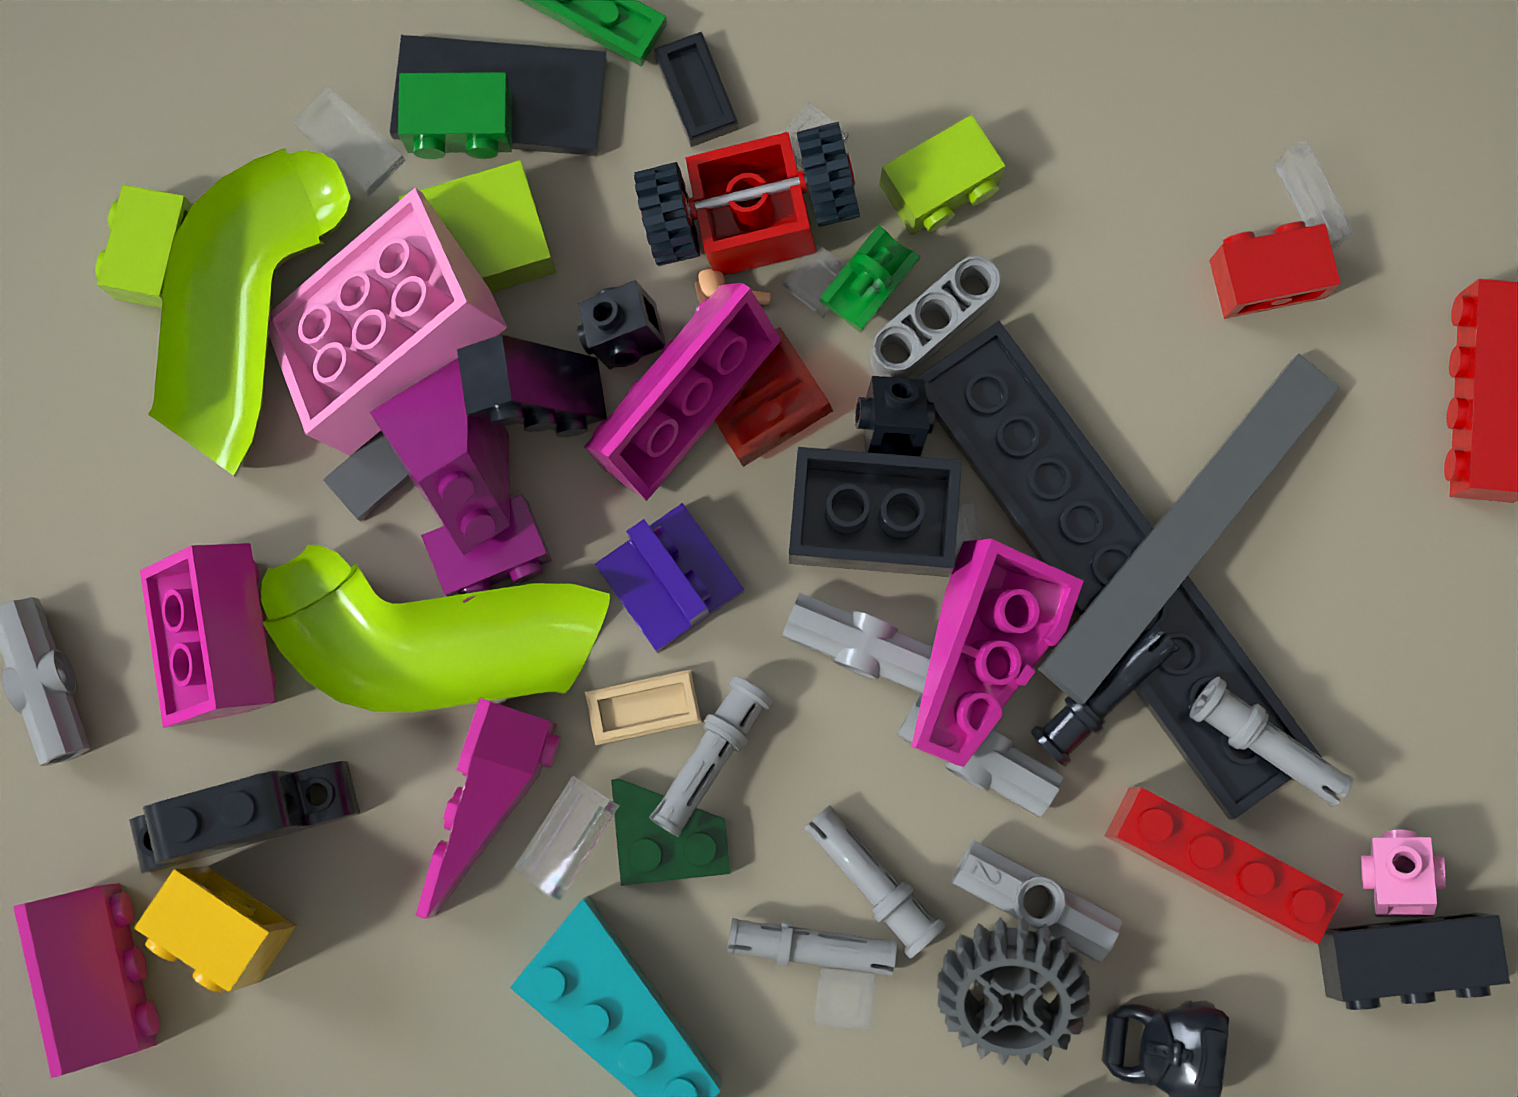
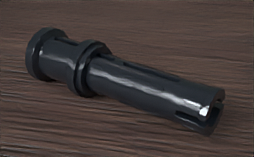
(1078, 721)

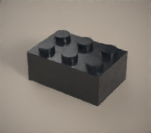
(875, 512)

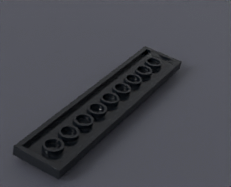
(1089, 527)

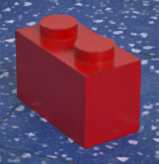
(1274, 269)

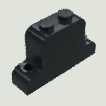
(240, 814)

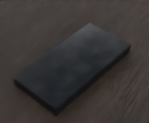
(553, 88)

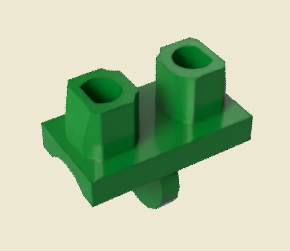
(869, 279)

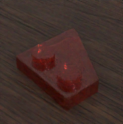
(772, 404)

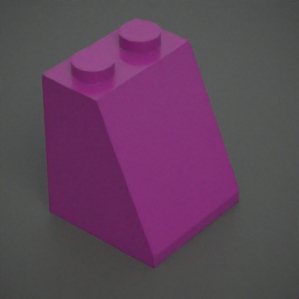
(451, 456)

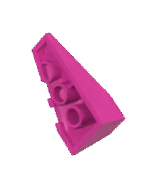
(989, 636)
(500, 766)

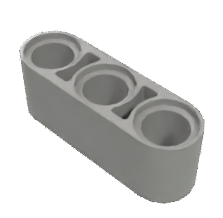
(944, 297)

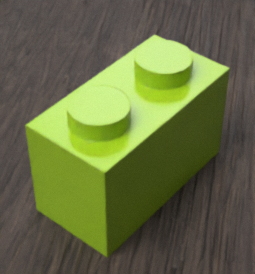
(942, 176)
(140, 244)

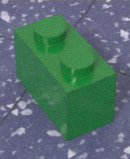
(455, 114)

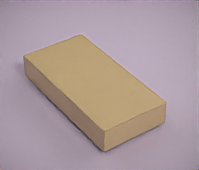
(643, 707)

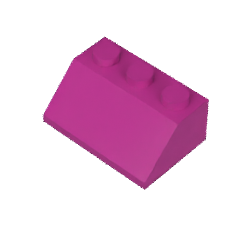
(207, 634)
(86, 977)

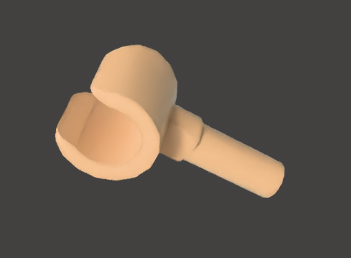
(711, 280)

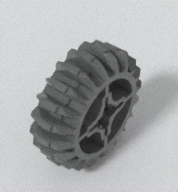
(1013, 1013)

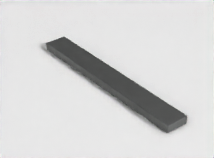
(1187, 530)

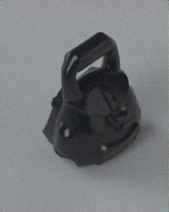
(1178, 1050)

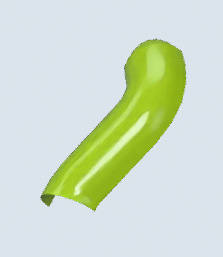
(222, 295)
(425, 649)

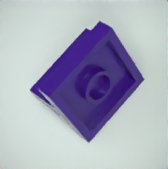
(669, 576)

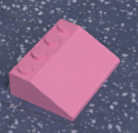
(379, 322)

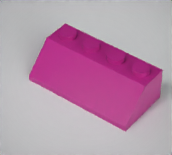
(684, 390)

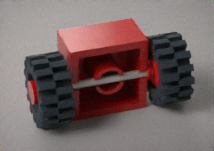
(748, 200)

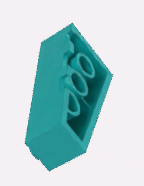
(612, 1011)

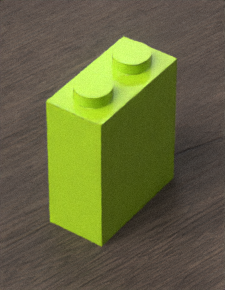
(495, 224)

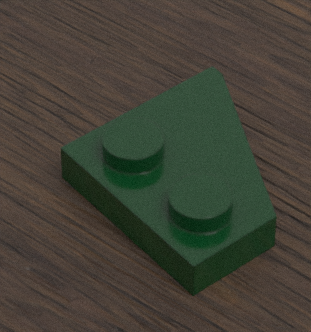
(654, 854)

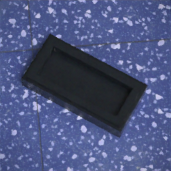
(696, 89)

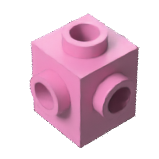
(1409, 892)

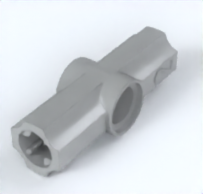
(859, 643)
(40, 683)
(1001, 769)
(1004, 885)

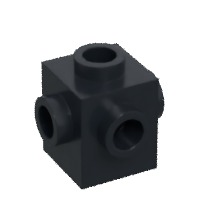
(620, 325)
(897, 408)

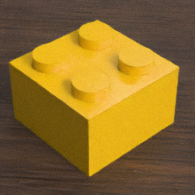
(214, 929)

